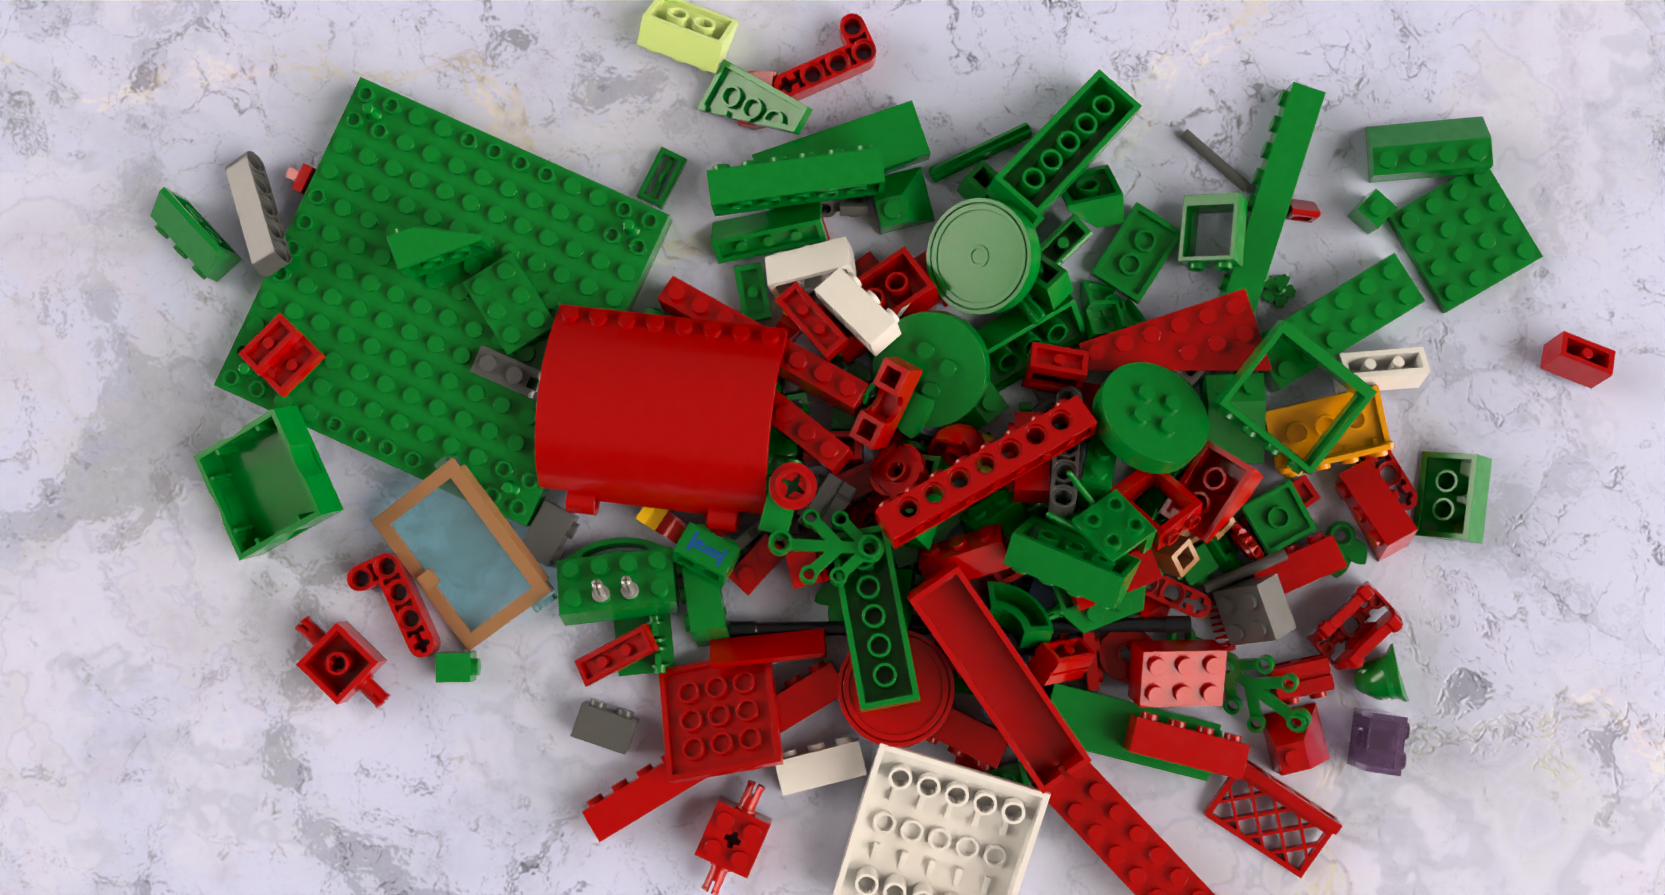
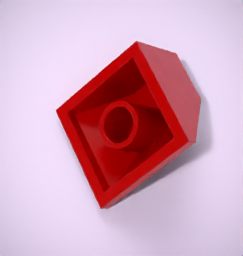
(1292, 750)

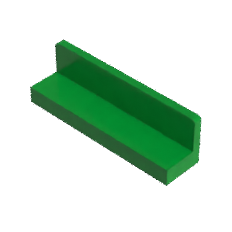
(768, 232)

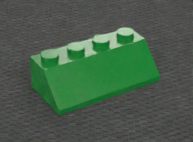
(1428, 149)
(1012, 334)
(1069, 562)

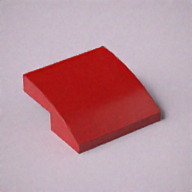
(282, 355)

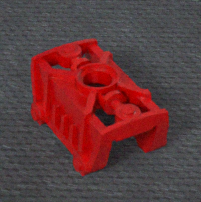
(1366, 636)

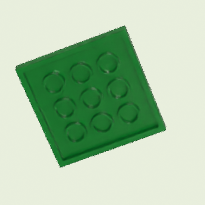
(1463, 238)

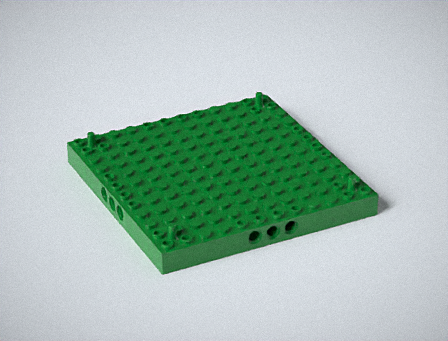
(406, 346)

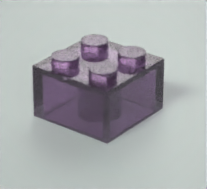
(1378, 741)

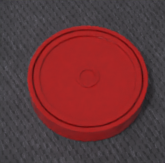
(910, 722)

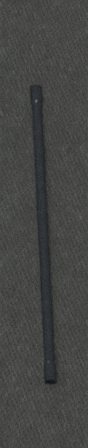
(1163, 624)

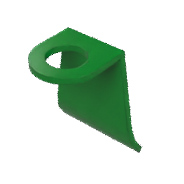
(915, 414)

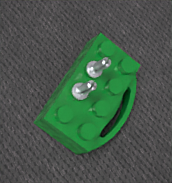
(616, 582)

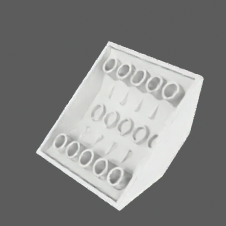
(938, 830)

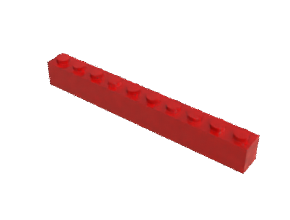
(650, 789)

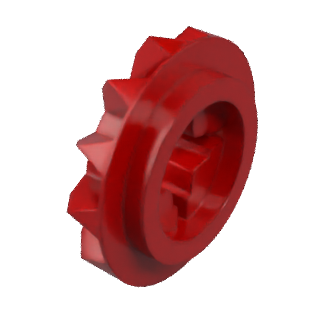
(789, 472)
(1245, 542)

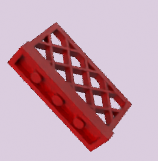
(1291, 801)

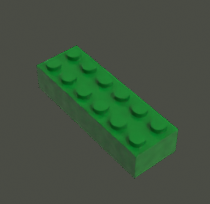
(1064, 147)
(796, 181)
(1344, 318)
(877, 630)

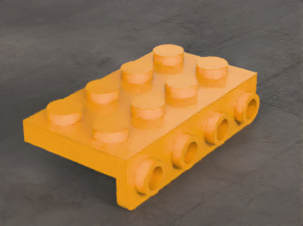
(1304, 422)

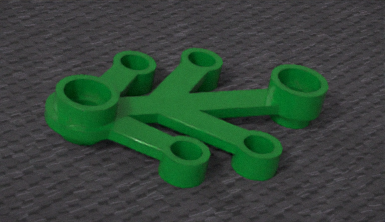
(830, 546)
(1257, 688)

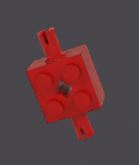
(324, 662)
(736, 855)

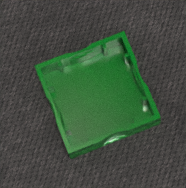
(268, 482)

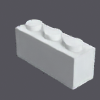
(808, 265)
(858, 310)
(1387, 368)
(821, 765)

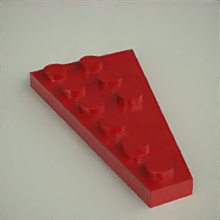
(1196, 338)

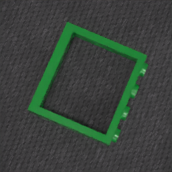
(1362, 396)

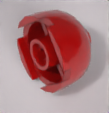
(955, 441)

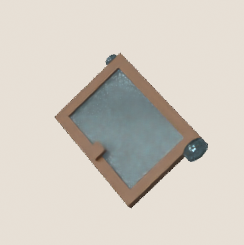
(464, 553)

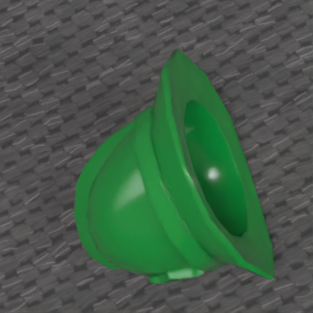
(1381, 677)

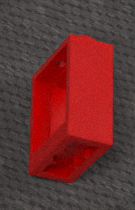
(1191, 506)

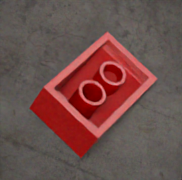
(1220, 483)

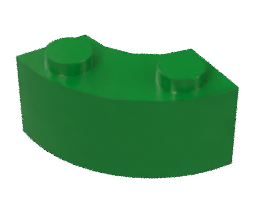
(1018, 614)

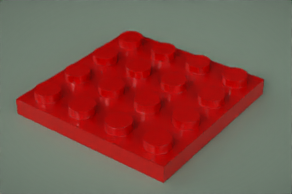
(719, 720)

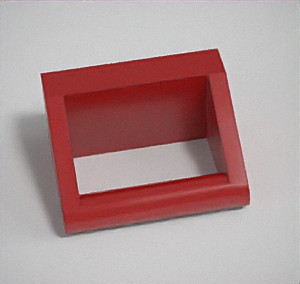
(1055, 362)

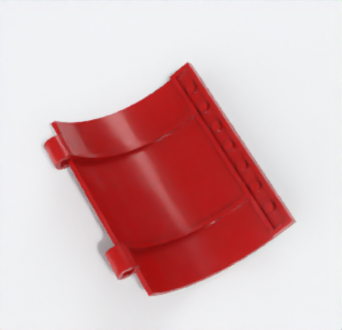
(657, 412)

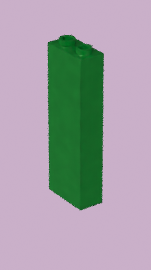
(892, 129)
(1102, 723)

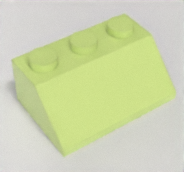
(687, 33)

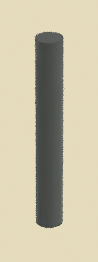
(1216, 161)
(1245, 571)

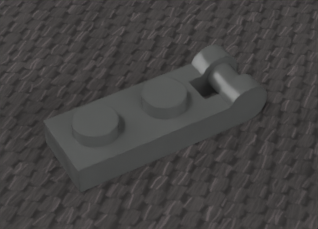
(506, 371)

